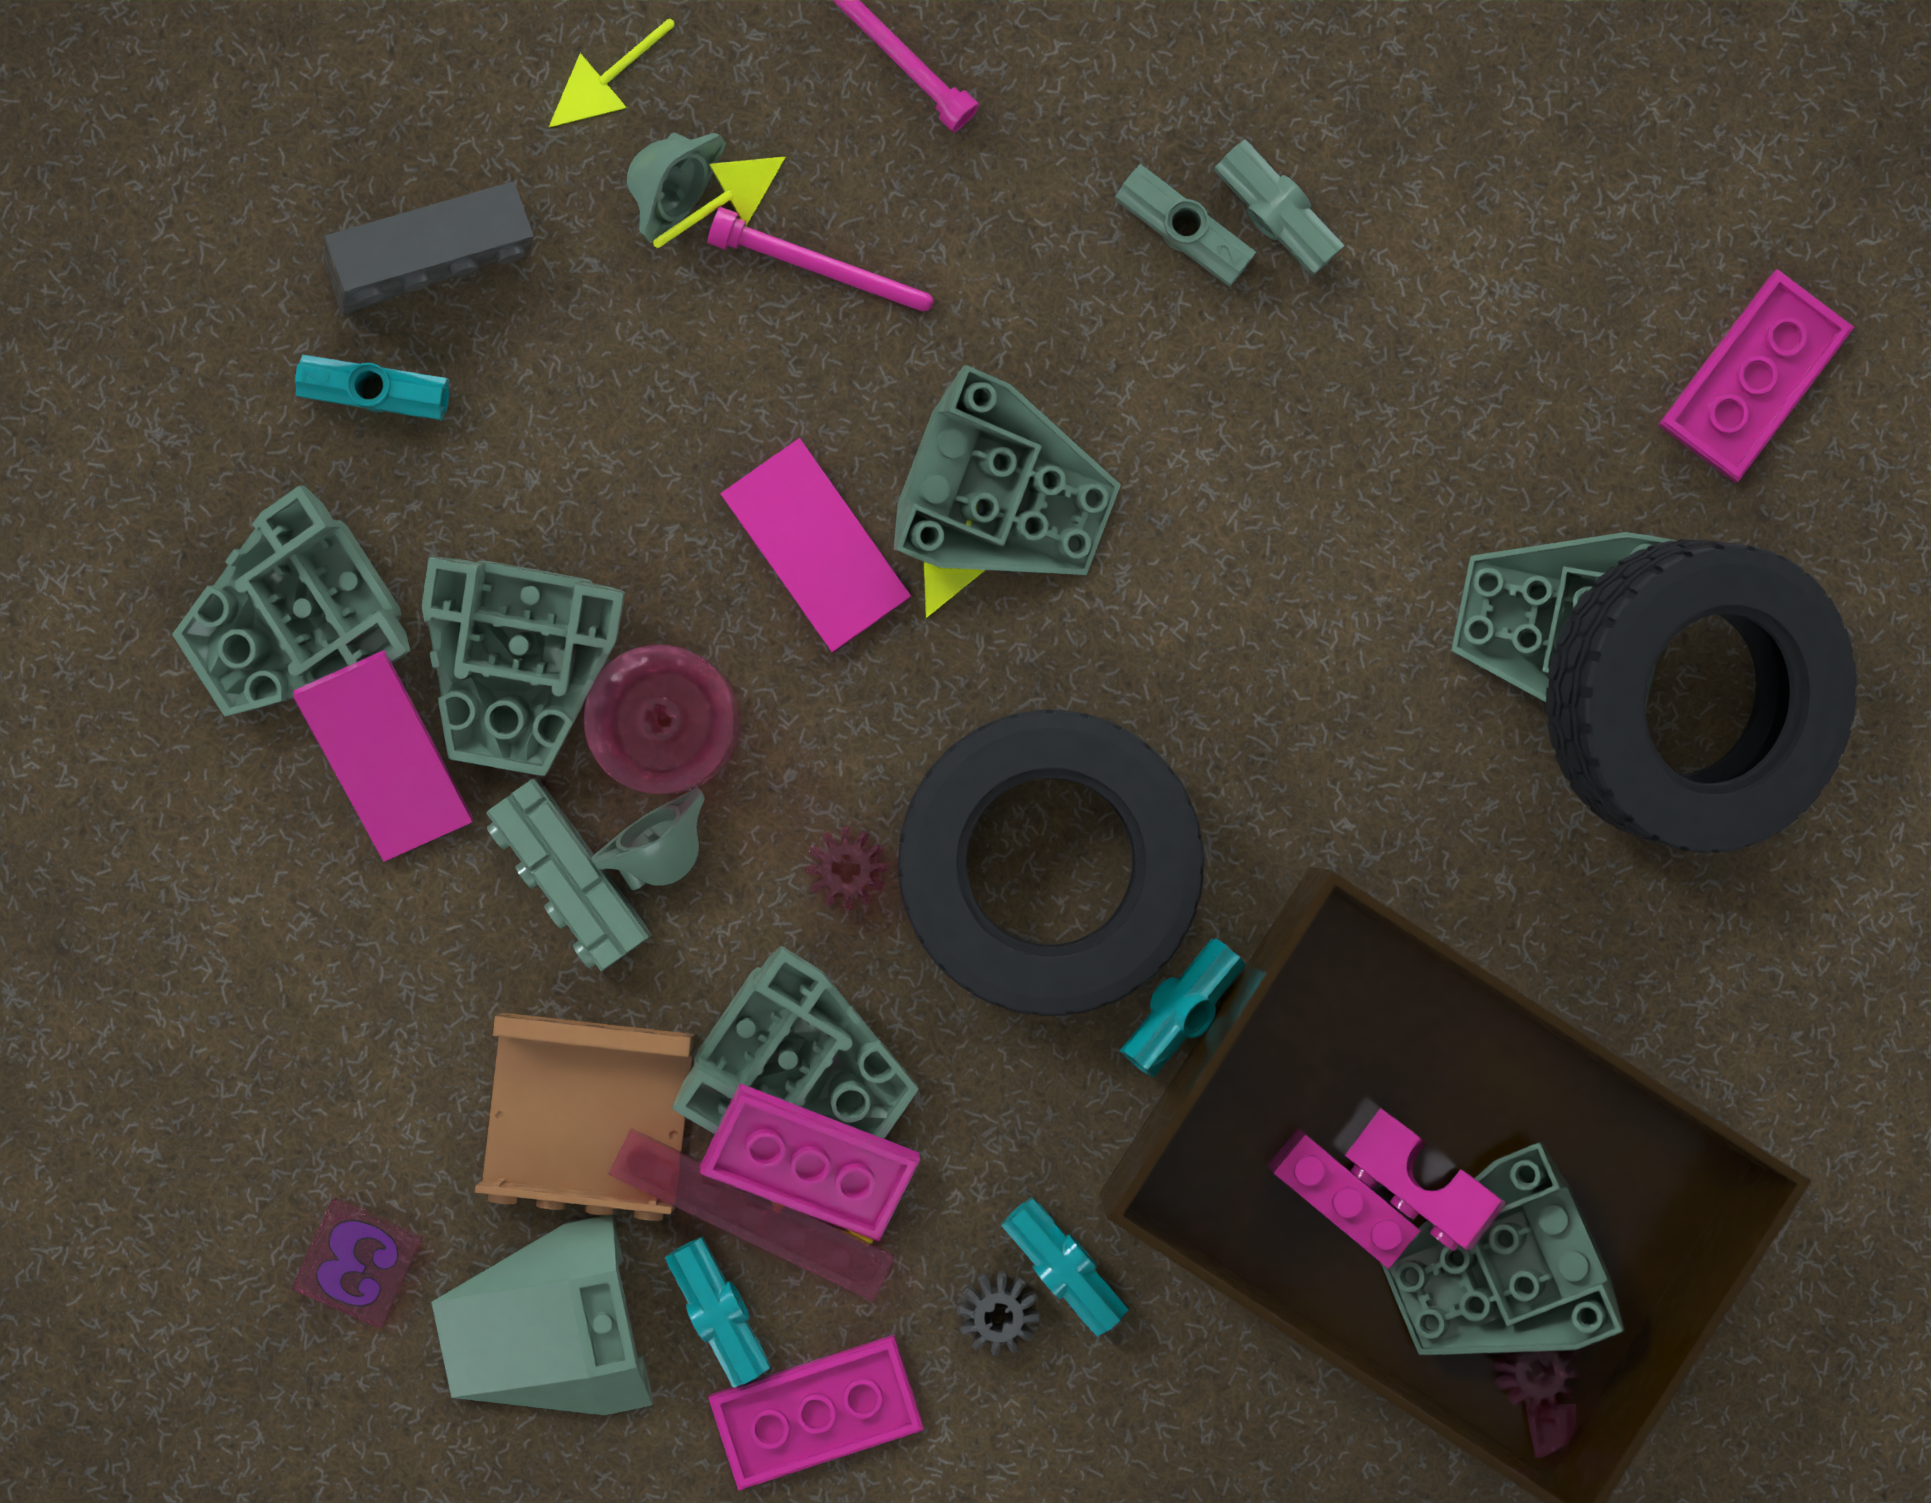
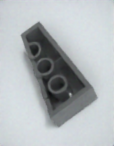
(426, 246)

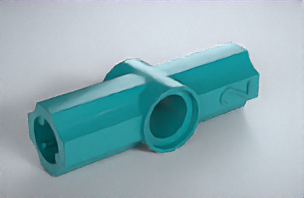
(344, 381)
(1182, 1007)
(1065, 1267)
(718, 1312)

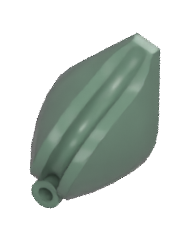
(671, 178)
(658, 845)

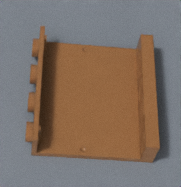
(567, 1104)

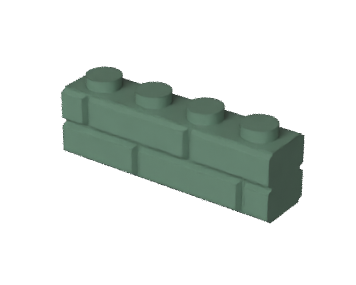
(560, 864)

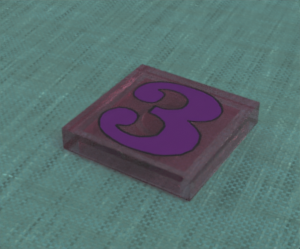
(357, 1263)

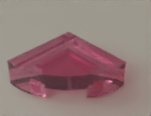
(1551, 1428)

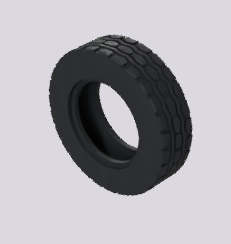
(1797, 715)
(1161, 887)

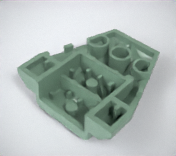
(289, 609)
(514, 657)
(801, 1044)

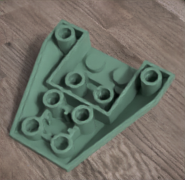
(1035, 487)
(1521, 601)
(1525, 1282)
(547, 1327)

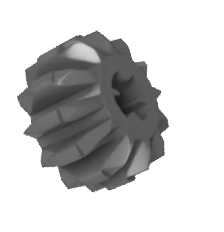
(1011, 1324)

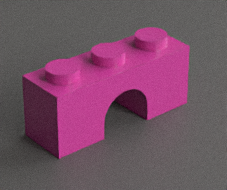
(1387, 1156)
(1343, 1198)

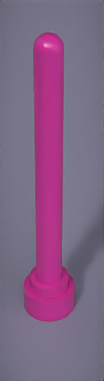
(954, 106)
(732, 232)

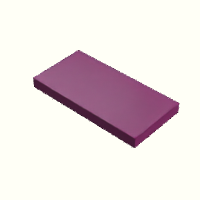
(1755, 376)
(816, 545)
(383, 755)
(809, 1162)
(816, 1412)

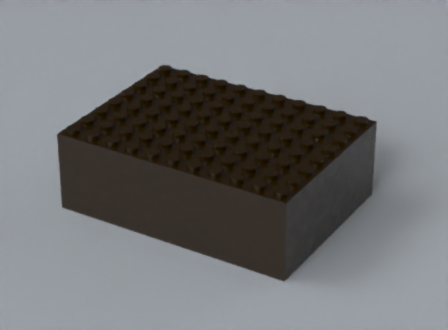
(1374, 1013)

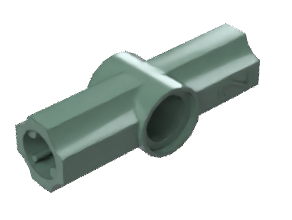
(1160, 204)
(1278, 207)

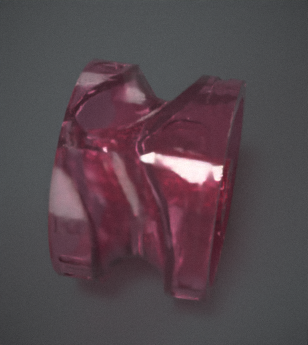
(625, 713)

